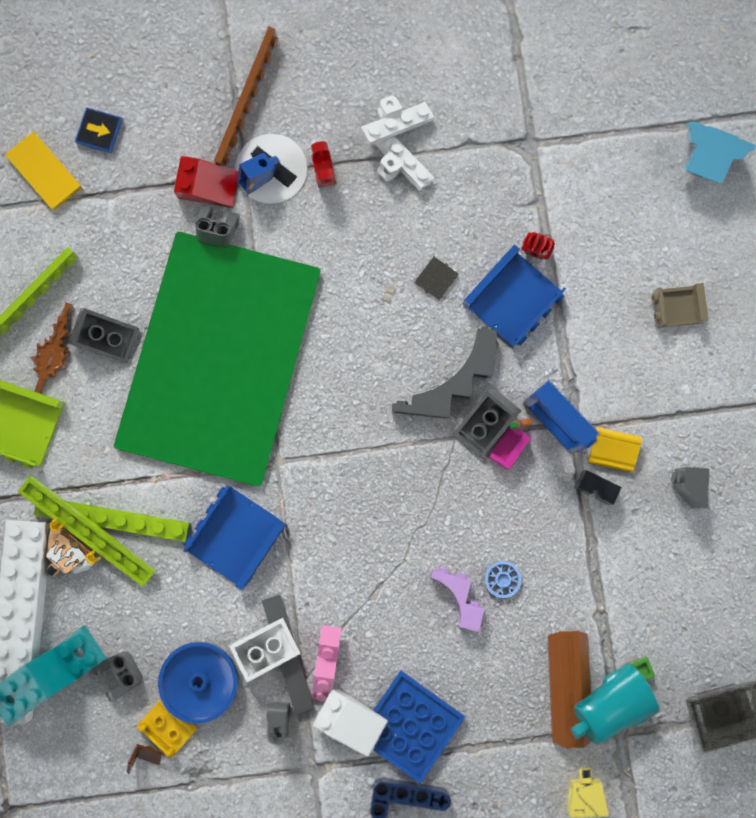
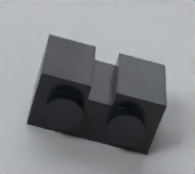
(591, 483)

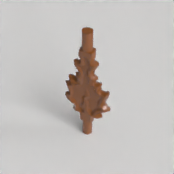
(52, 355)

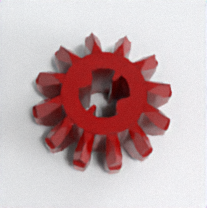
(538, 245)

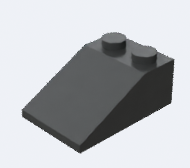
(103, 335)
(487, 422)

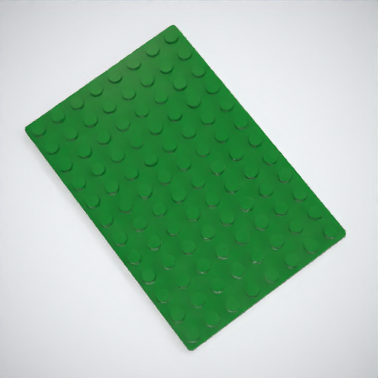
(217, 359)

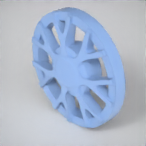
(503, 579)

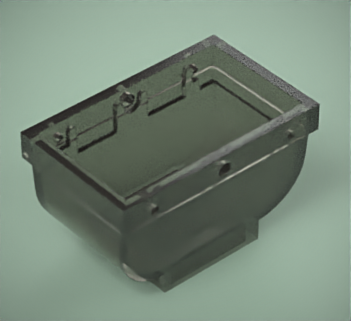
(723, 715)

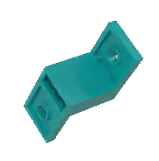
(48, 675)

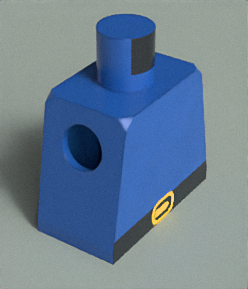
(256, 172)

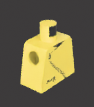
(586, 796)

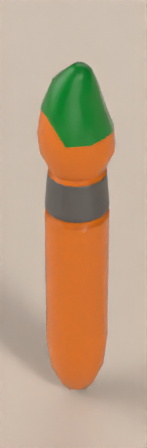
(520, 424)

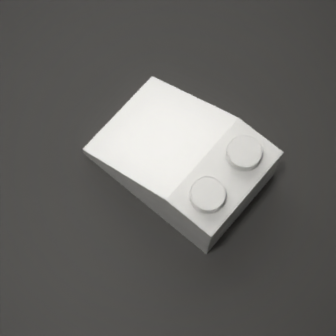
(264, 649)
(350, 722)

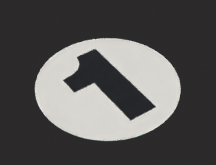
(286, 178)

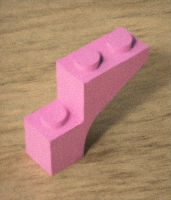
(326, 662)

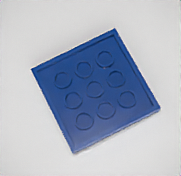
(416, 726)

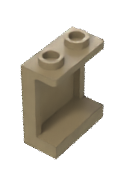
(680, 306)

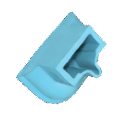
(713, 151)

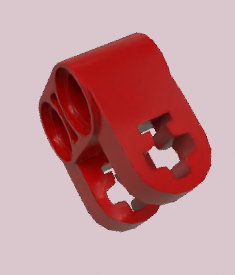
(322, 164)

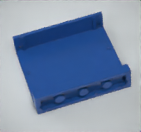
(513, 297)
(234, 536)

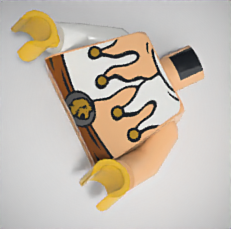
(67, 551)

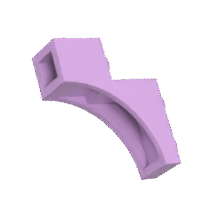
(469, 613)

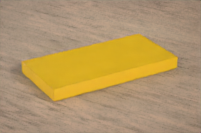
(43, 171)

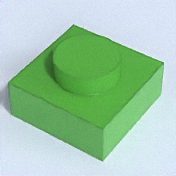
(644, 667)

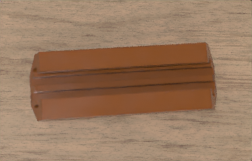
(567, 684)

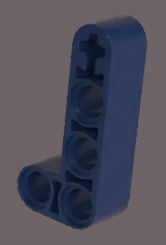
(409, 799)

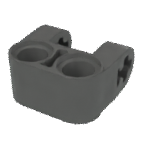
(215, 231)
(120, 673)
(277, 716)

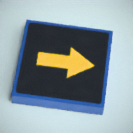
(98, 130)

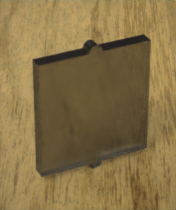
(436, 278)

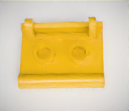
(615, 450)
(165, 730)

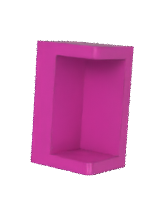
(509, 448)

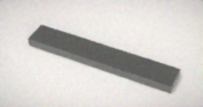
(291, 669)

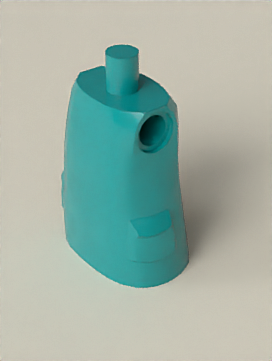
(615, 705)

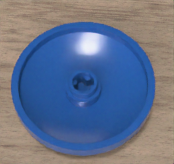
(198, 682)

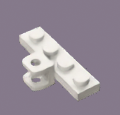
(395, 121)
(398, 160)

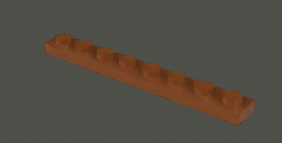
(244, 103)

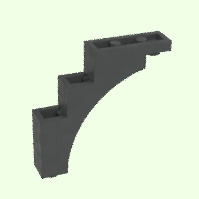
(437, 401)

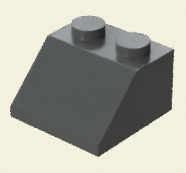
(692, 485)

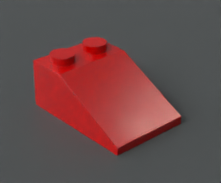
(205, 182)

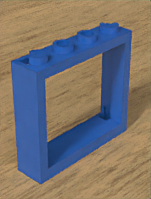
(561, 418)

